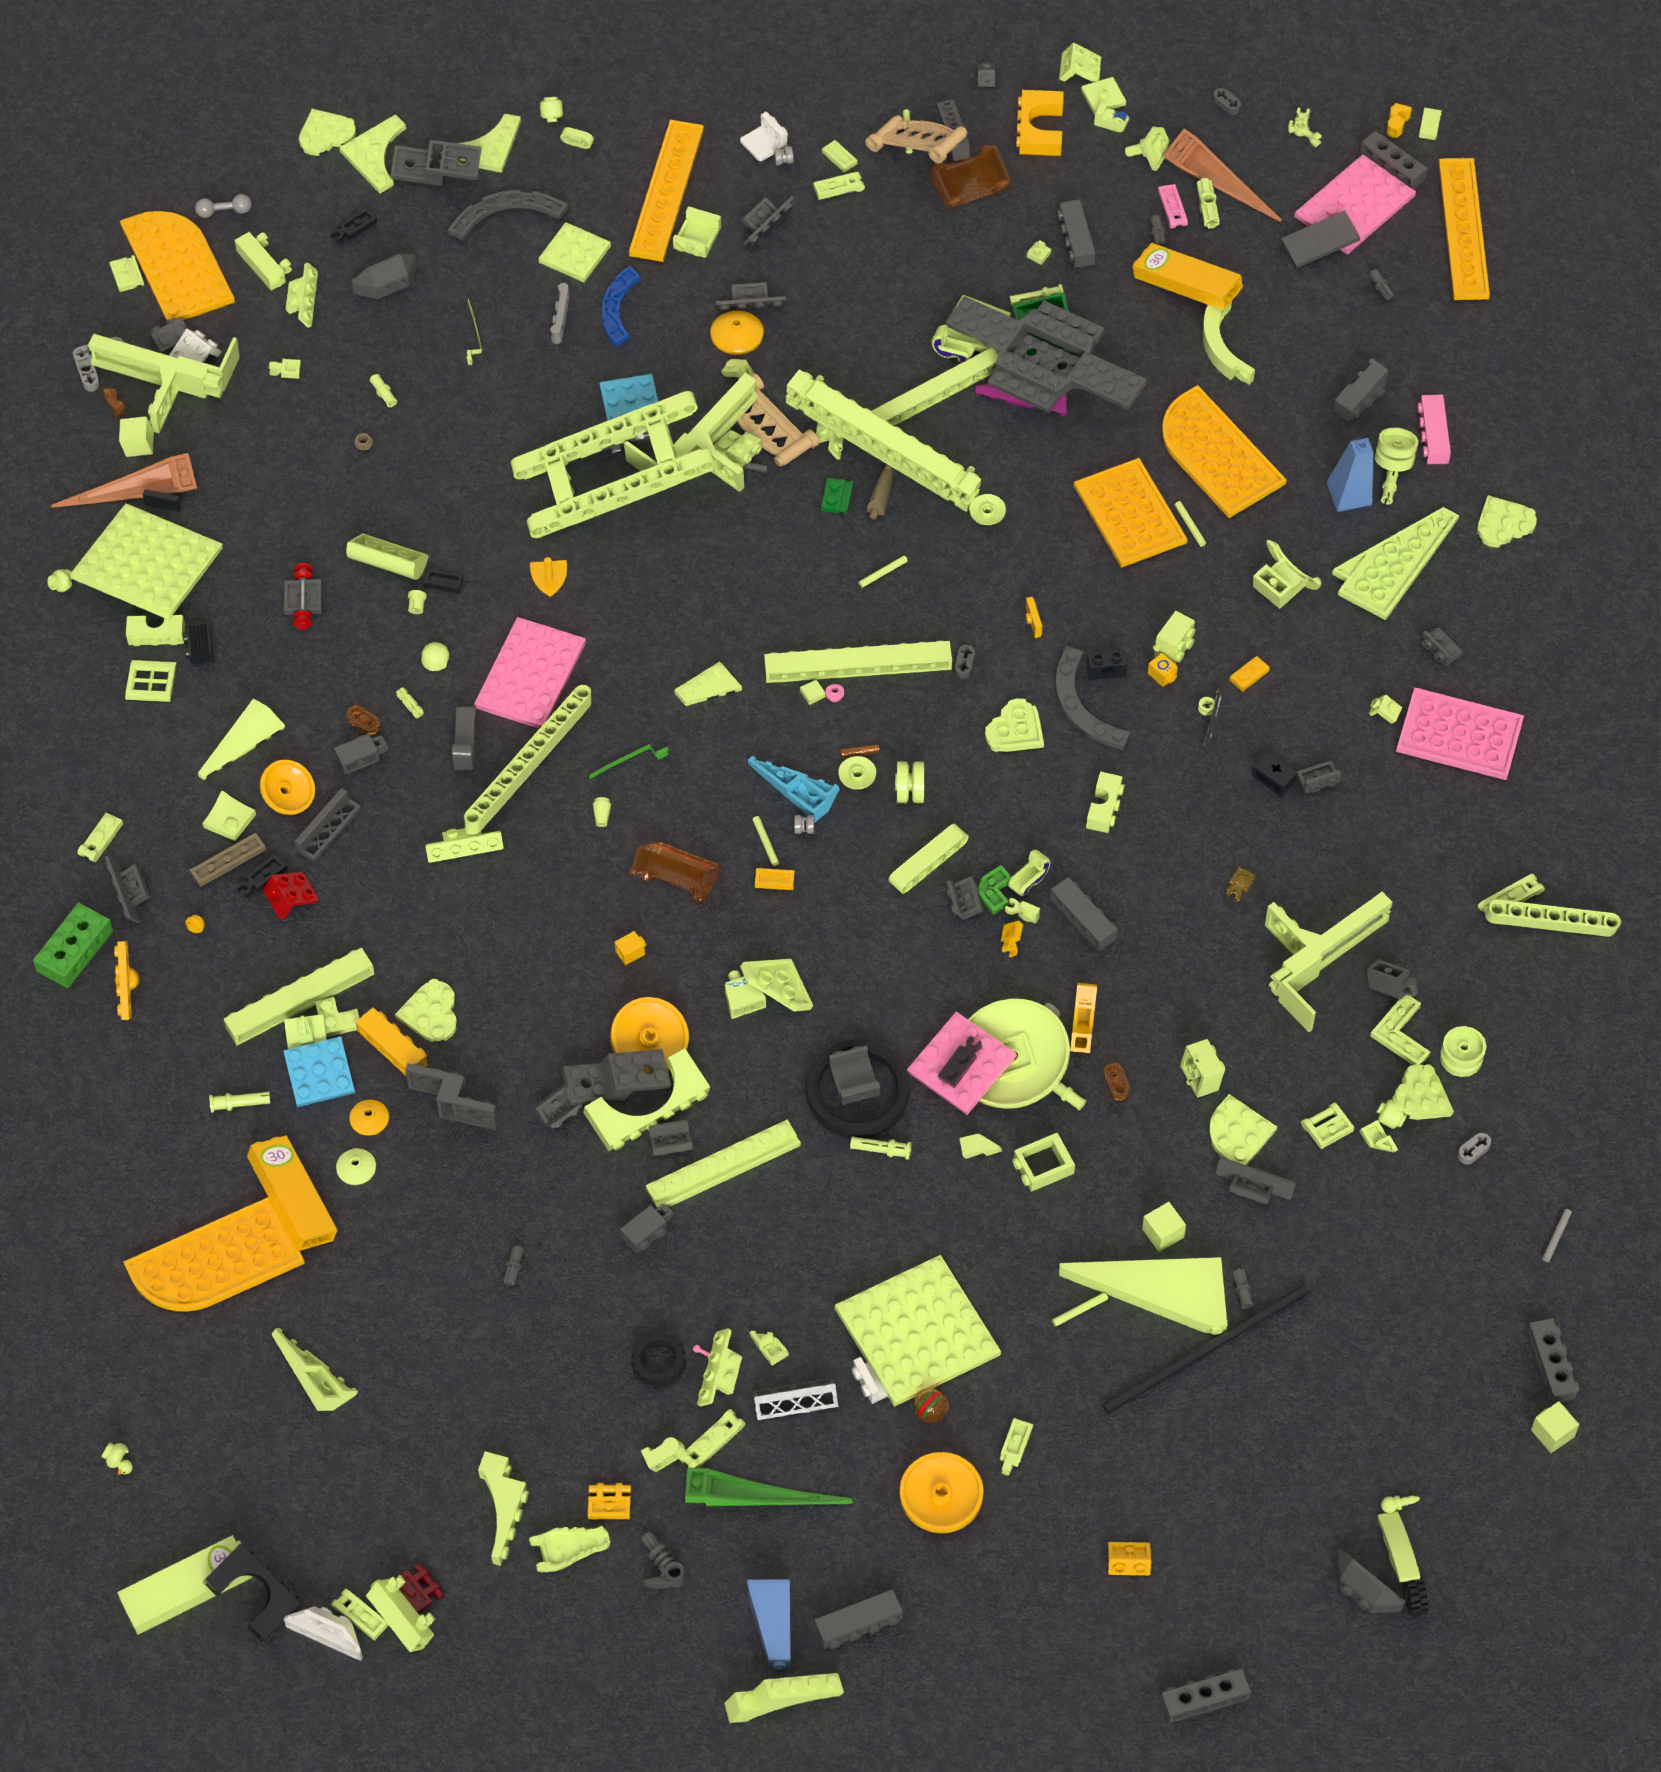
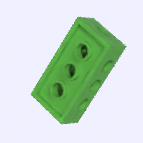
(73, 945)

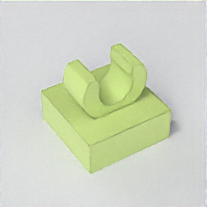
(1039, 252)

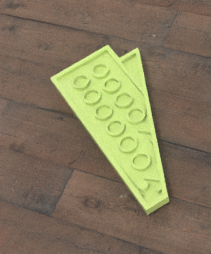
(1387, 570)

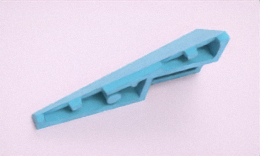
(808, 794)

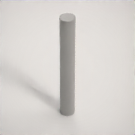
(1556, 1235)

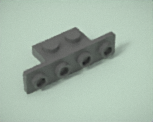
(761, 215)
(750, 295)
(130, 887)
(1254, 1182)

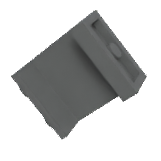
(853, 1075)

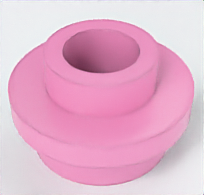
(834, 697)

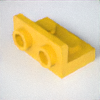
(1129, 1558)

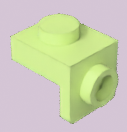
(736, 368)
(1386, 708)

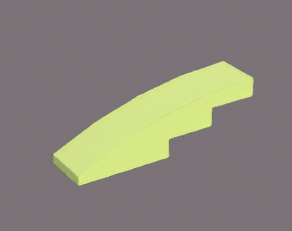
(1399, 1546)

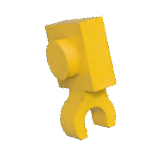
(1010, 935)

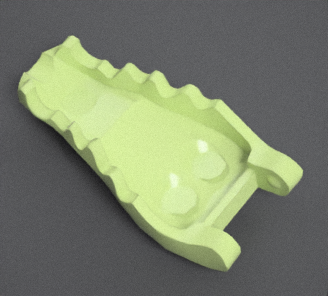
(566, 1546)

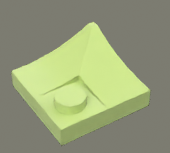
(229, 817)

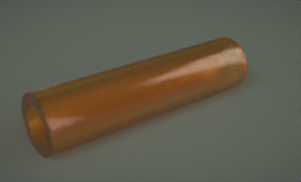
(859, 751)

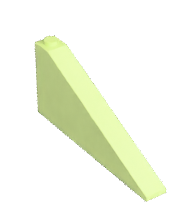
(1174, 1288)

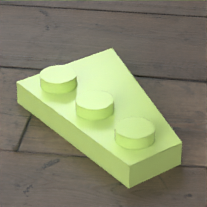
(707, 684)

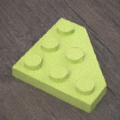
(779, 981)

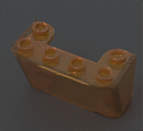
(971, 178)

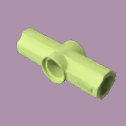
(1208, 203)

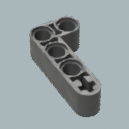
(465, 732)

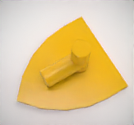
(549, 575)

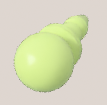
(1392, 1504)

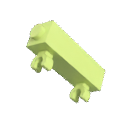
(260, 261)
(400, 1614)

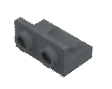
(1441, 646)

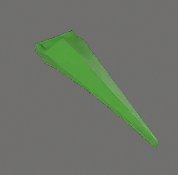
(726, 1490)

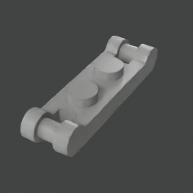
(561, 308)

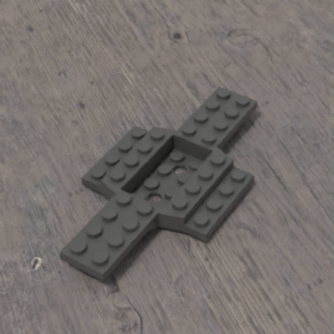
(1036, 377)

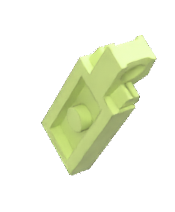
(1015, 1445)

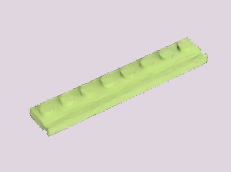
(723, 1165)

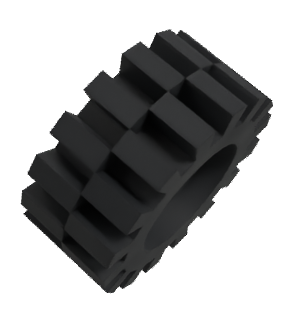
(1416, 1597)

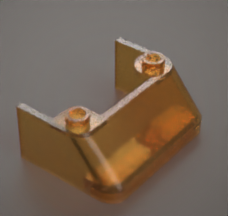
(676, 867)

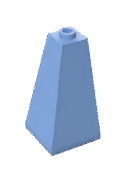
(1353, 477)
(771, 1613)

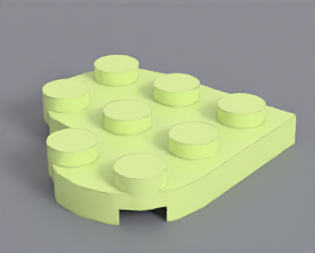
(324, 131)
(1503, 521)
(1016, 728)
(430, 1011)
(1422, 1094)

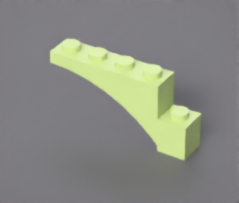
(507, 1497)
(780, 1693)

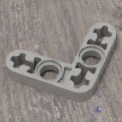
(86, 361)

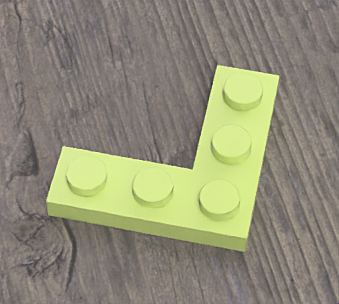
(1390, 1036)

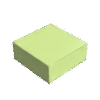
(812, 692)

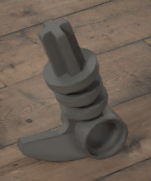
(667, 1564)

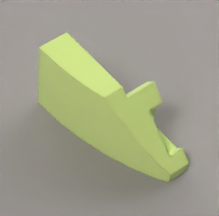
(1377, 1138)
(977, 1145)
(769, 1346)

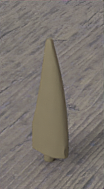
(881, 493)

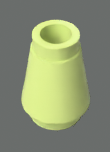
(601, 811)

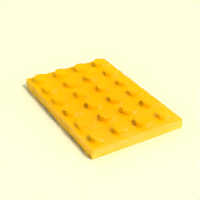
(1130, 512)

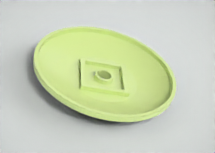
(1040, 1045)

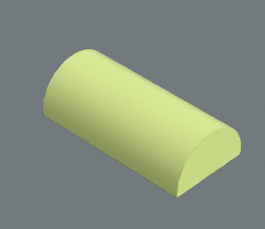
(387, 556)

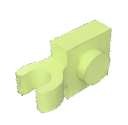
(288, 368)
(1026, 911)

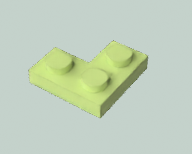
(336, 1022)

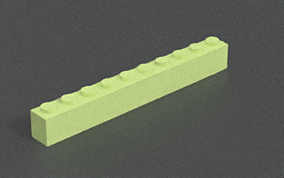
(858, 661)

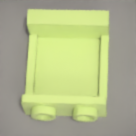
(697, 232)

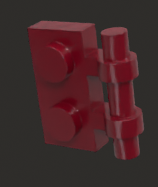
(413, 1591)

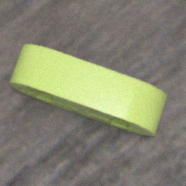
(577, 138)

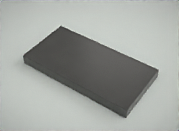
(1320, 239)

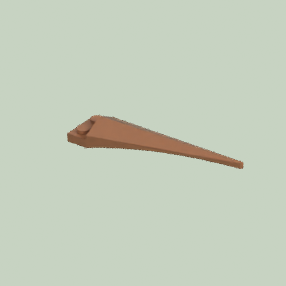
(1197, 160)
(167, 476)

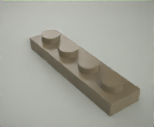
(227, 859)

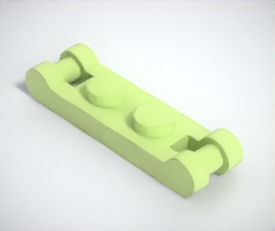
(1516, 892)
(712, 1440)

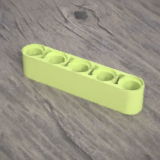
(928, 858)

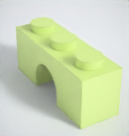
(168, 633)
(1102, 815)

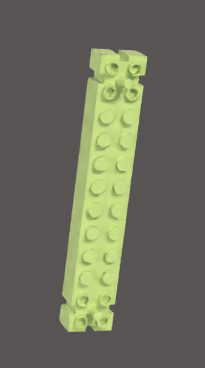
(883, 440)

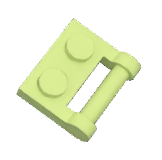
(1330, 1130)

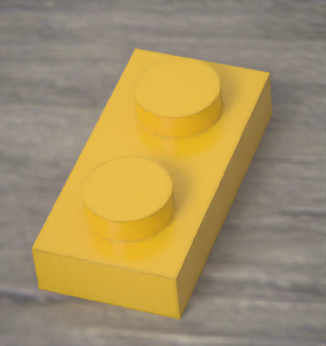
(1249, 673)

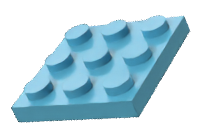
(627, 395)
(319, 1071)

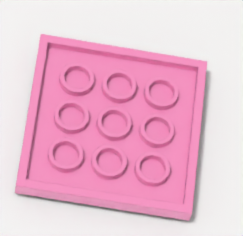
(983, 1073)

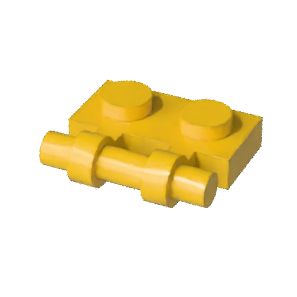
(609, 1507)

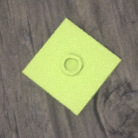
(1103, 92)

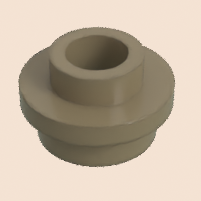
(360, 439)

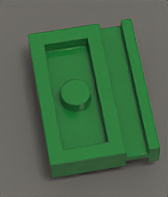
(837, 496)

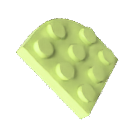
(1238, 1131)

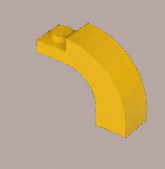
(1083, 1017)

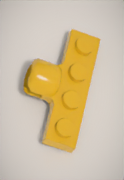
(125, 979)

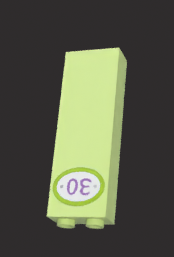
(175, 1587)

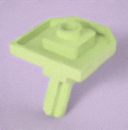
(1152, 147)
(305, 1030)

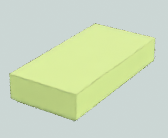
(1430, 123)
(839, 156)

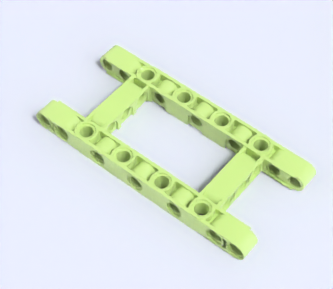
(666, 474)

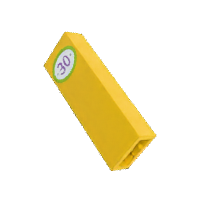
(1187, 276)
(291, 1193)

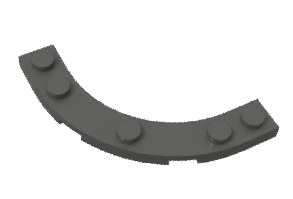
(505, 200)
(1075, 710)

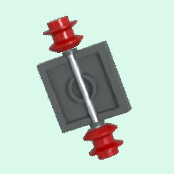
(302, 596)

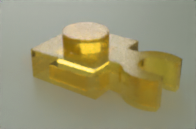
(1240, 882)

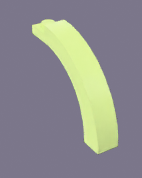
(1217, 350)

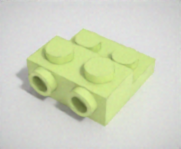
(739, 447)

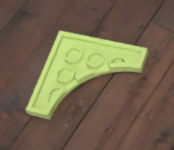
(496, 144)
(369, 151)

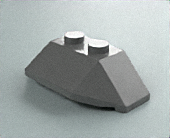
(385, 276)
(1365, 1587)

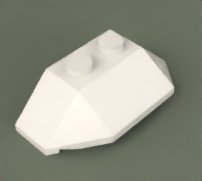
(326, 1629)

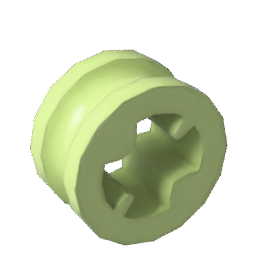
(1206, 711)

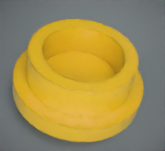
(195, 924)

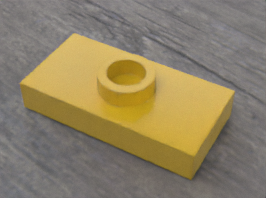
(1033, 618)
(774, 879)

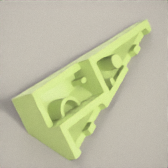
(251, 728)
(319, 1383)

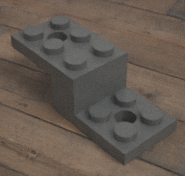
(436, 162)
(616, 1077)
(451, 1096)

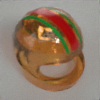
(931, 1406)

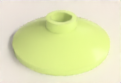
(987, 503)
(857, 766)
(358, 1173)

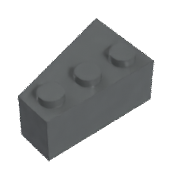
(1363, 392)

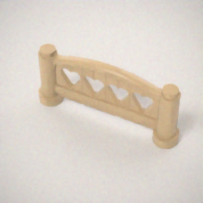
(937, 149)
(796, 441)

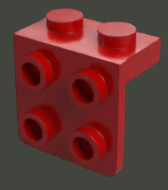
(289, 891)

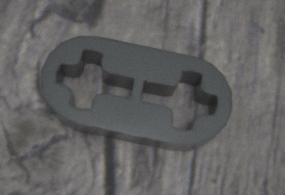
(1227, 101)
(960, 661)

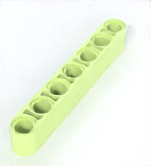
(1561, 915)

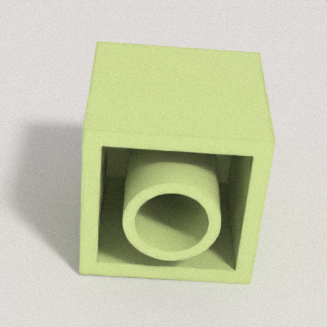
(136, 436)
(1164, 1226)
(1554, 1427)

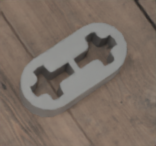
(1476, 1152)

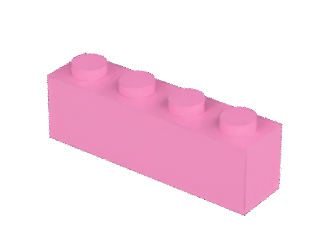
(1434, 428)

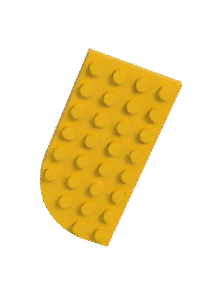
(177, 264)
(1217, 453)
(216, 1260)

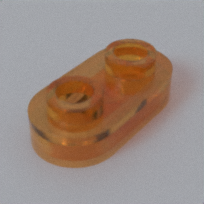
(115, 405)
(364, 721)
(1118, 1082)

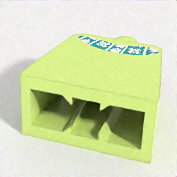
(742, 996)

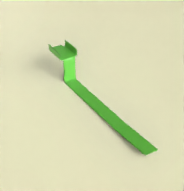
(659, 754)

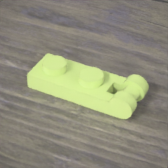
(839, 185)
(100, 837)
(360, 1614)

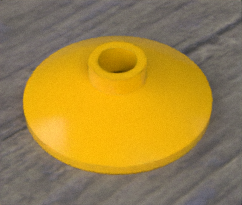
(370, 1124)

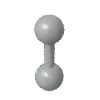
(205, 208)

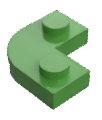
(990, 889)

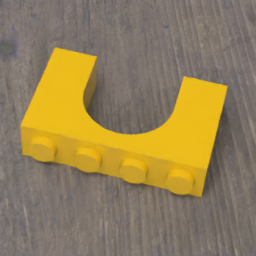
(1031, 139)

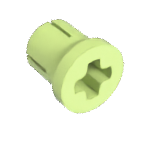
(416, 601)

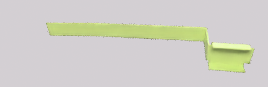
(478, 351)

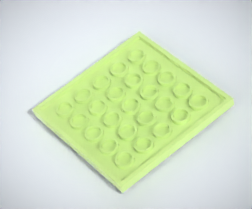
(146, 561)
(917, 1330)

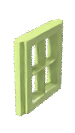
(149, 695)

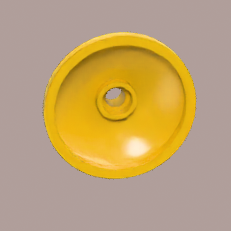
(736, 332)
(295, 782)

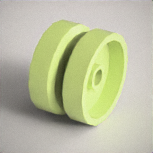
(1396, 449)
(909, 782)
(1463, 1051)

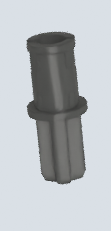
(1157, 230)
(1381, 284)
(513, 1265)
(1243, 1288)

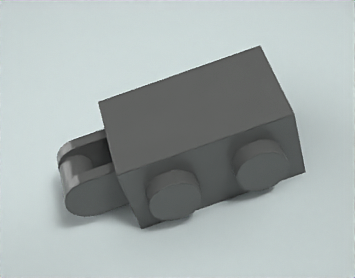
(360, 752)
(1391, 980)
(646, 1227)

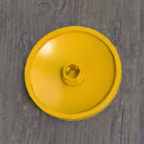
(649, 1025)
(941, 1492)

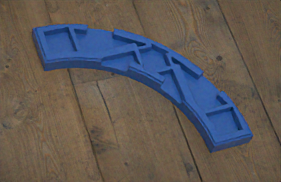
(612, 302)

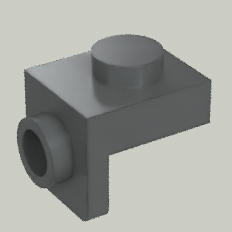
(986, 74)

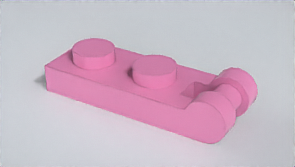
(1172, 206)

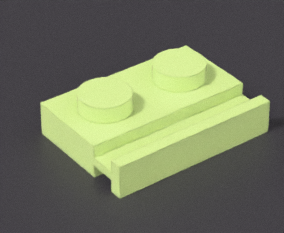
(126, 273)

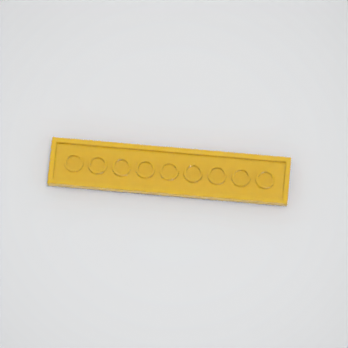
(666, 191)
(1463, 229)

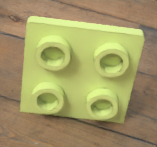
(1080, 62)

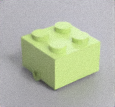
(1175, 637)
(1202, 1067)

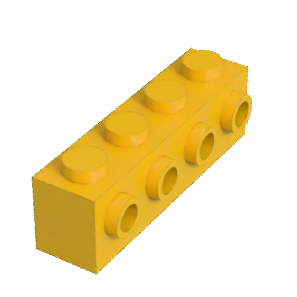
(389, 1040)

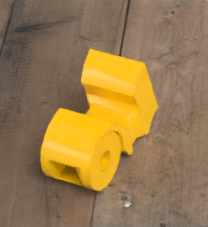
(1398, 115)

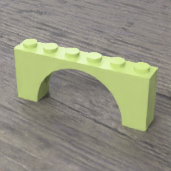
(616, 1127)

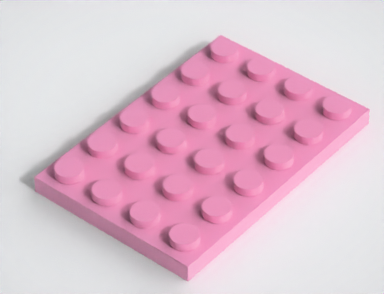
(1364, 192)
(530, 673)
(1460, 733)

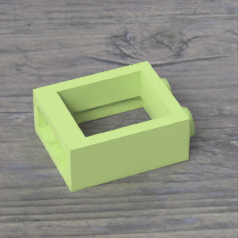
(1066, 1169)

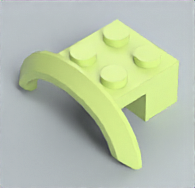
(1283, 579)

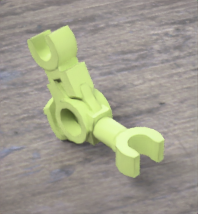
(1301, 129)

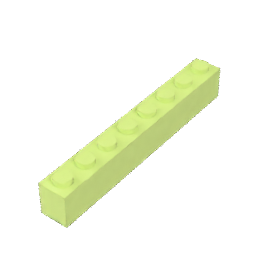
(298, 996)

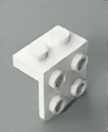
(765, 138)
(195, 346)
(870, 1385)

